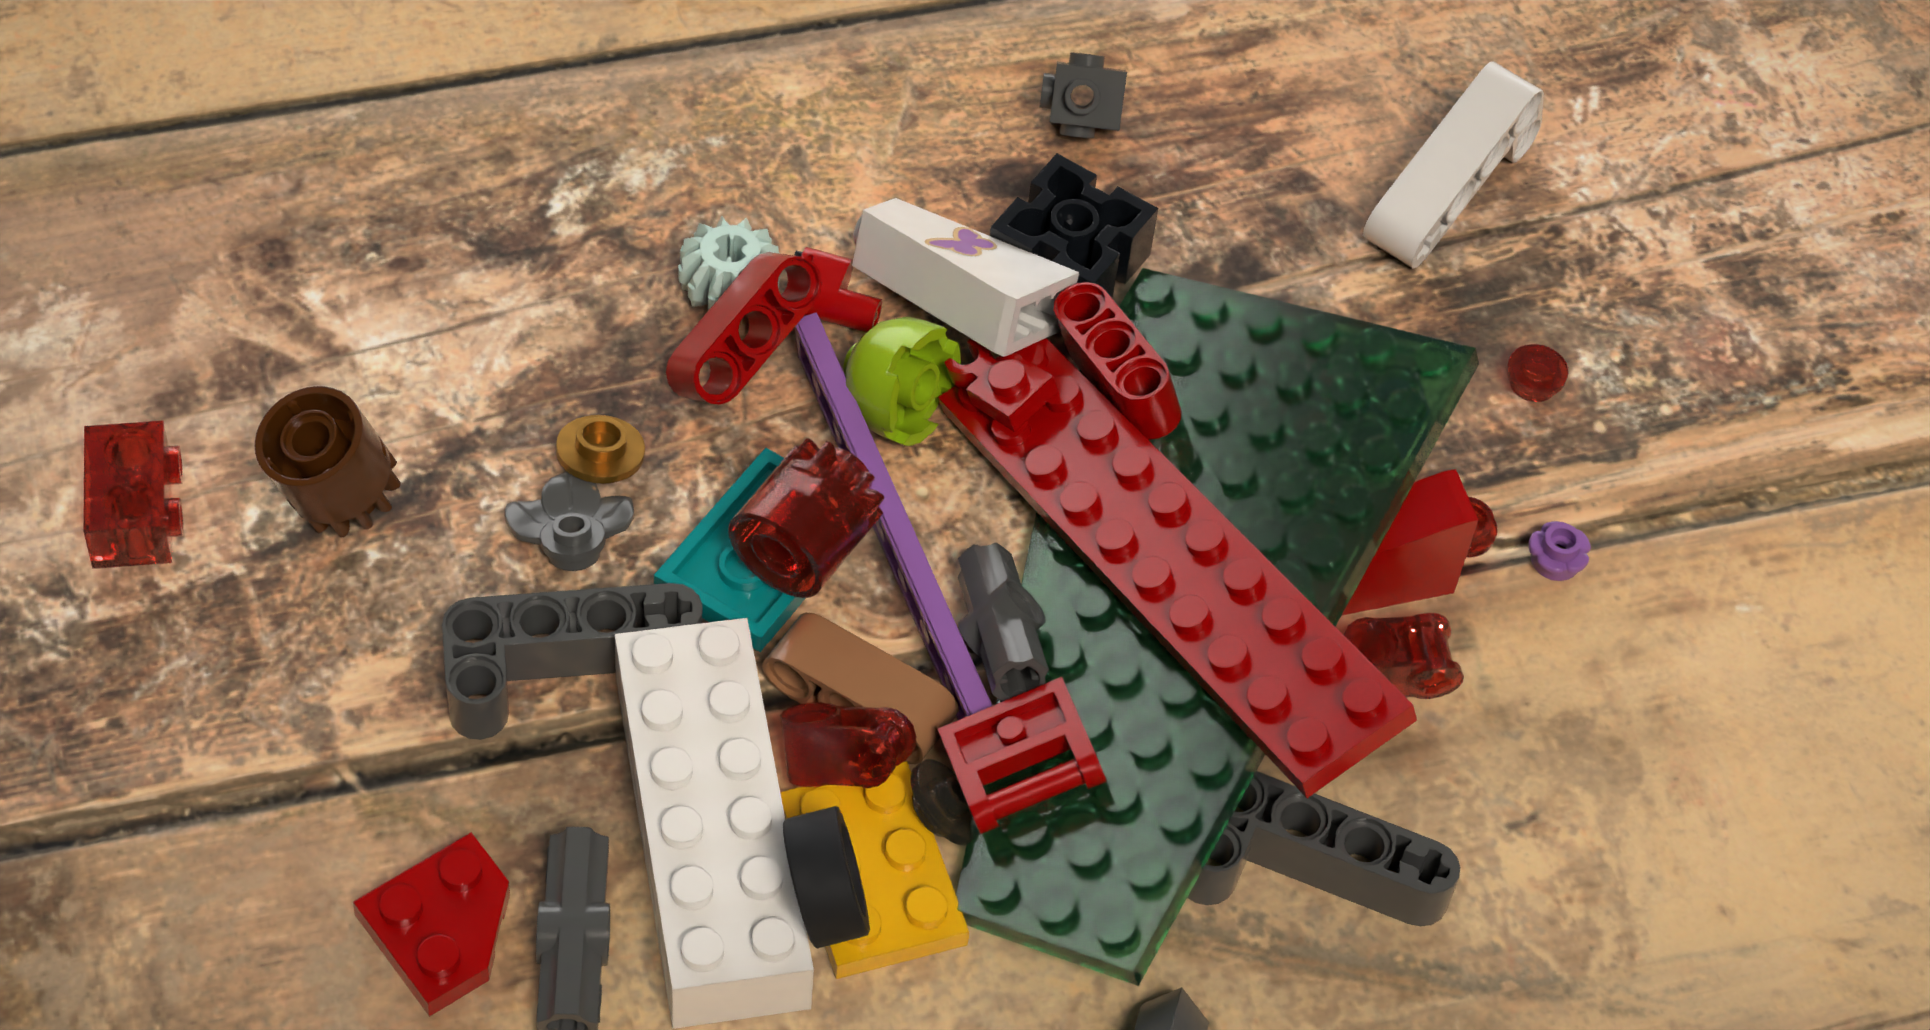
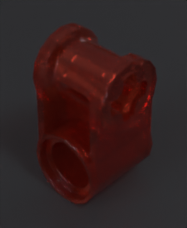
(1408, 655)
(844, 744)

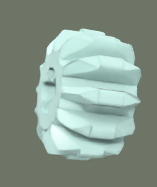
(717, 257)

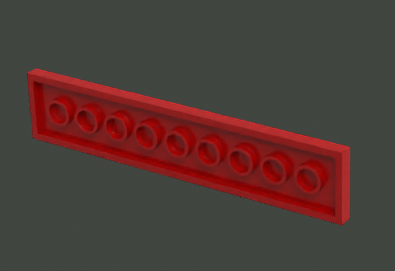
(1191, 578)

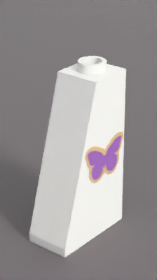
(961, 275)

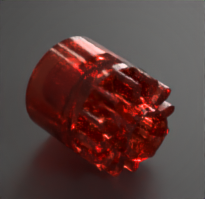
(806, 518)

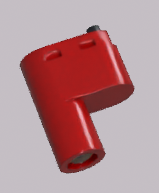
(836, 302)

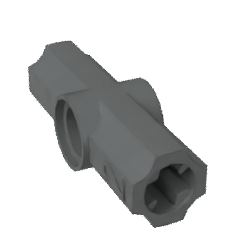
(1001, 621)
(573, 931)

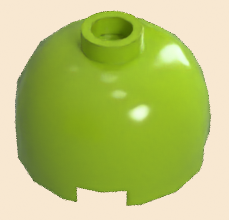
(899, 375)

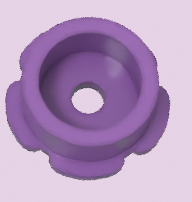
(1556, 562)

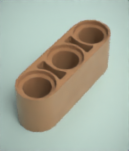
(836, 667)

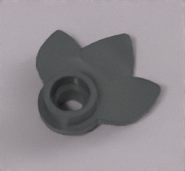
(570, 521)

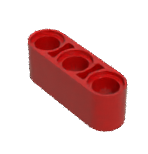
(770, 321)
(1117, 358)

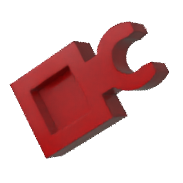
(1003, 388)

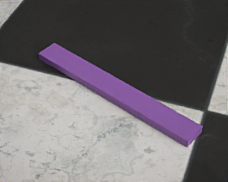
(893, 527)

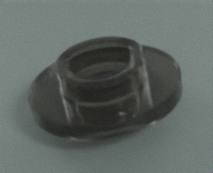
(941, 802)

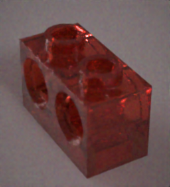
(128, 480)

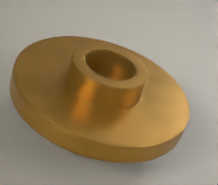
(600, 449)

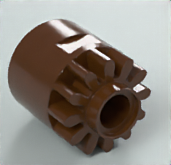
(326, 458)

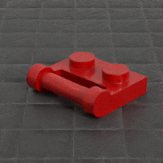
(1014, 738)

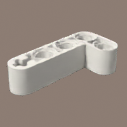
(1488, 122)

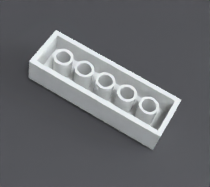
(711, 824)

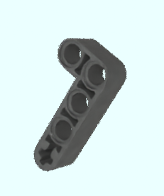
(570, 650)
(1414, 894)

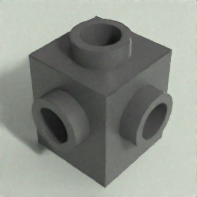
(1101, 112)

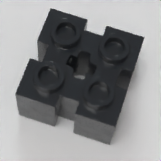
(1080, 225)

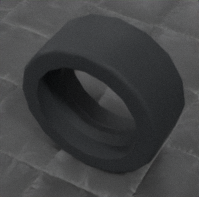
(826, 877)

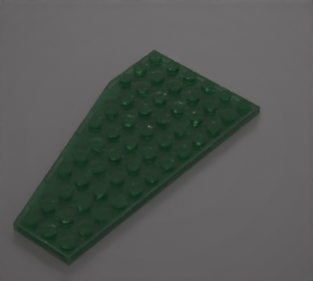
(1309, 448)

